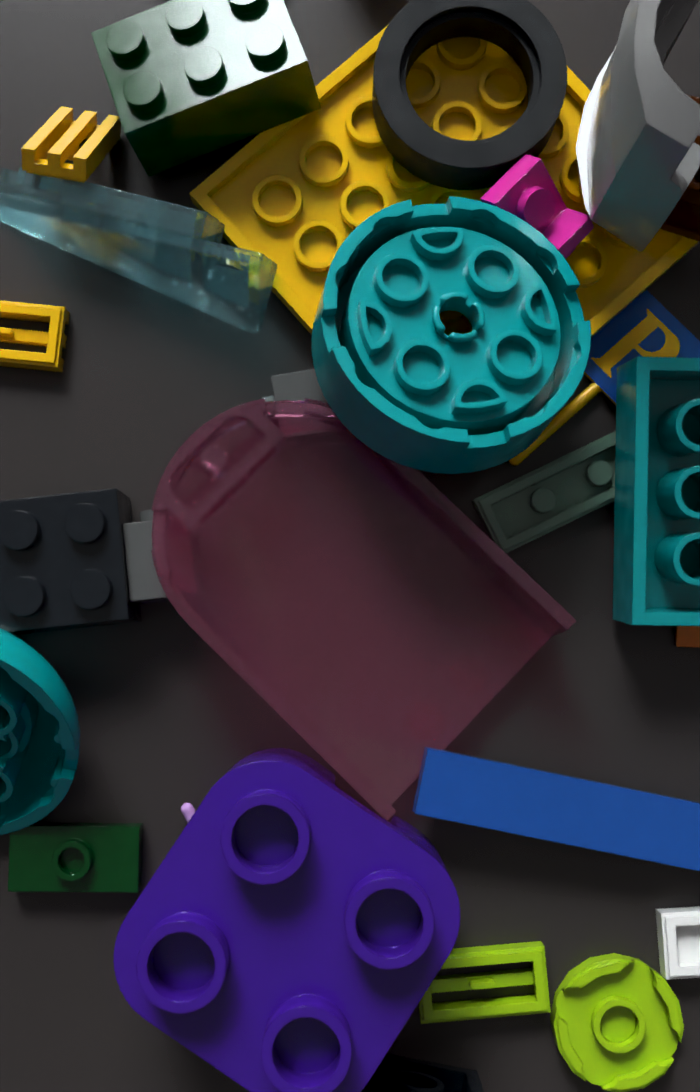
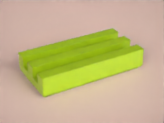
(489, 1007)

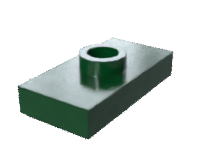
(76, 858)

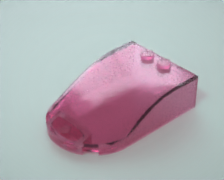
(342, 588)

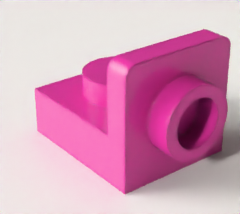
(533, 197)

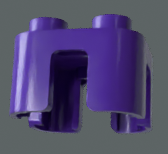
(288, 930)

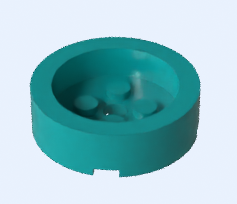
(459, 396)

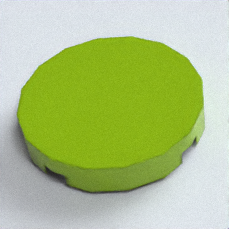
(616, 1022)

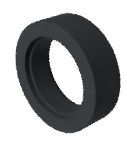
(452, 162)

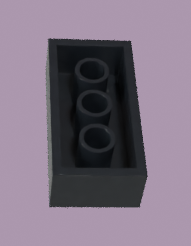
(64, 562)

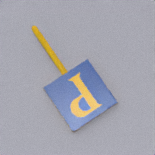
(637, 331)

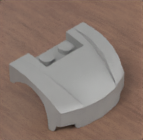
(638, 128)

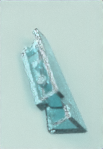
(145, 241)

